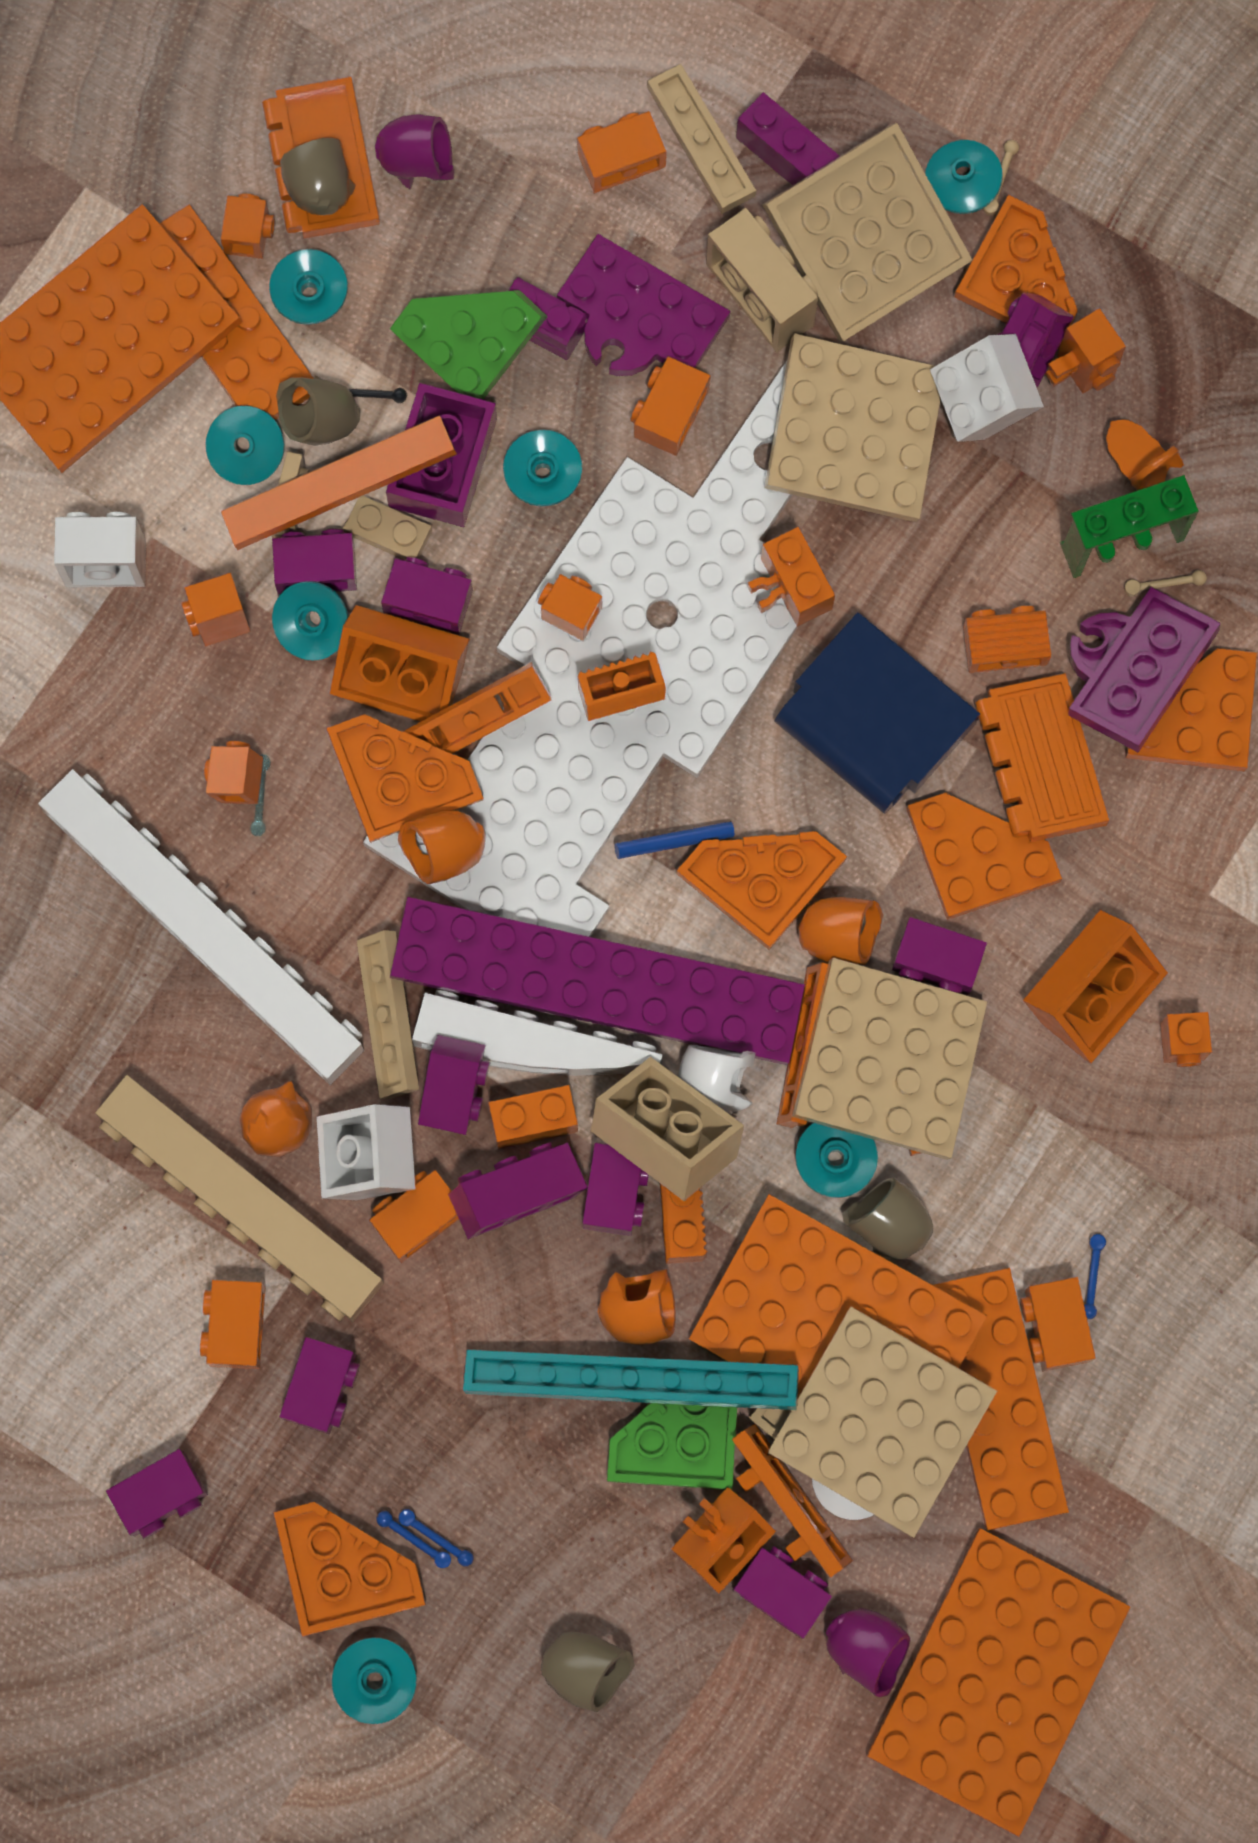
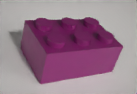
(447, 487)

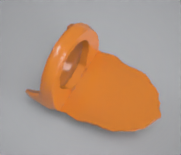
(1139, 454)

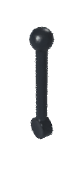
(398, 395)

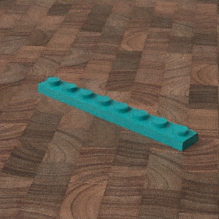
(631, 1379)

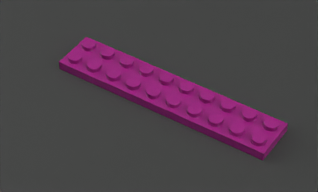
(596, 980)

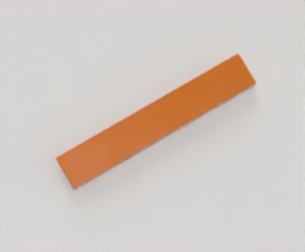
(338, 482)

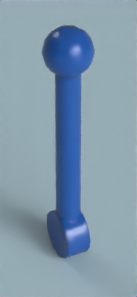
(1097, 1244)
(408, 1518)
(385, 1519)

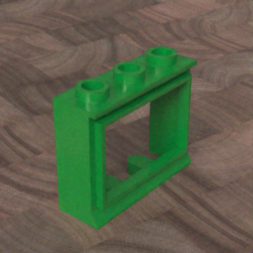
(1129, 516)

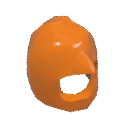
(452, 845)
(834, 929)
(276, 1121)
(638, 1308)

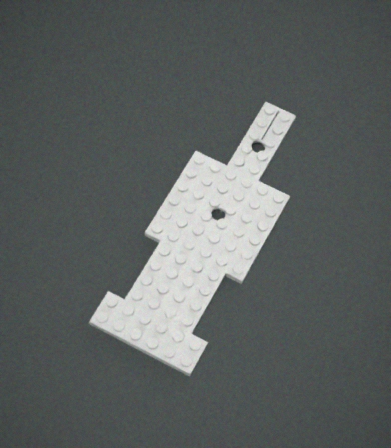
(566, 782)

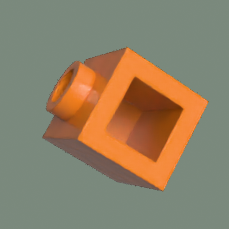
(246, 226)
(570, 605)
(233, 773)
(1186, 1038)

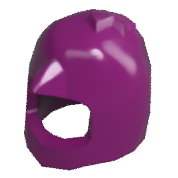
(413, 146)
(865, 1645)

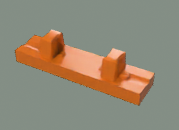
(481, 712)
(811, 996)
(813, 1530)

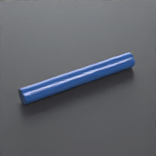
(673, 840)

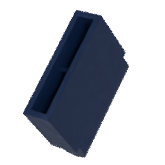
(875, 714)

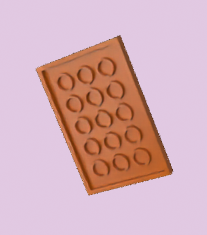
(107, 337)
(797, 1285)
(998, 1682)

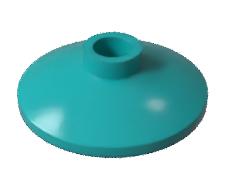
(966, 192)
(306, 270)
(264, 439)
(542, 450)
(293, 622)
(832, 1181)
(351, 1684)

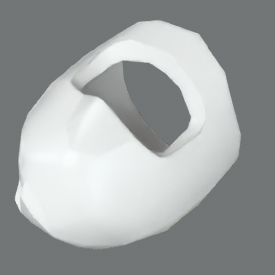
(717, 1075)

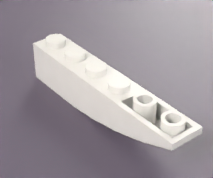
(522, 1042)

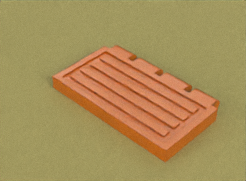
(315, 113)
(1045, 759)

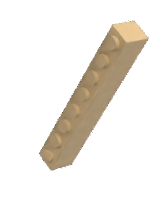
(239, 1198)

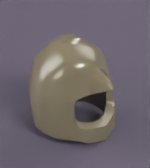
(317, 176)
(326, 415)
(895, 1221)
(577, 1667)

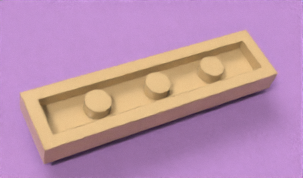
(701, 138)
(387, 1016)

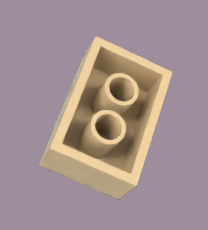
(762, 278)
(667, 1128)

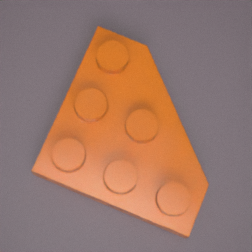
(1015, 260)
(1208, 717)
(399, 775)
(976, 856)
(762, 878)
(341, 1571)

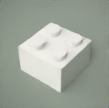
(986, 387)
(100, 550)
(365, 1152)

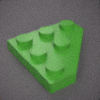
(469, 335)
(676, 1447)

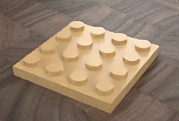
(868, 232)
(854, 428)
(889, 1059)
(882, 1421)

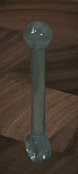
(258, 827)

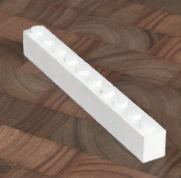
(202, 927)

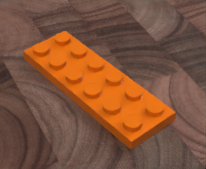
(254, 354)
(1012, 1444)

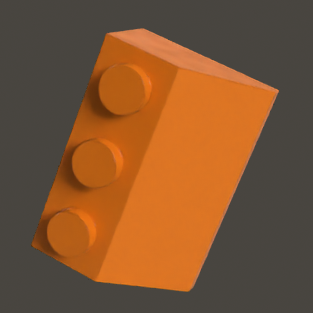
(397, 664)
(1096, 985)

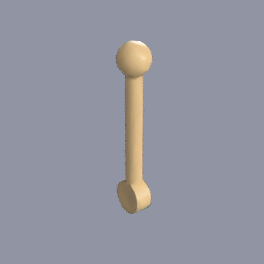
(1011, 147)
(1133, 587)

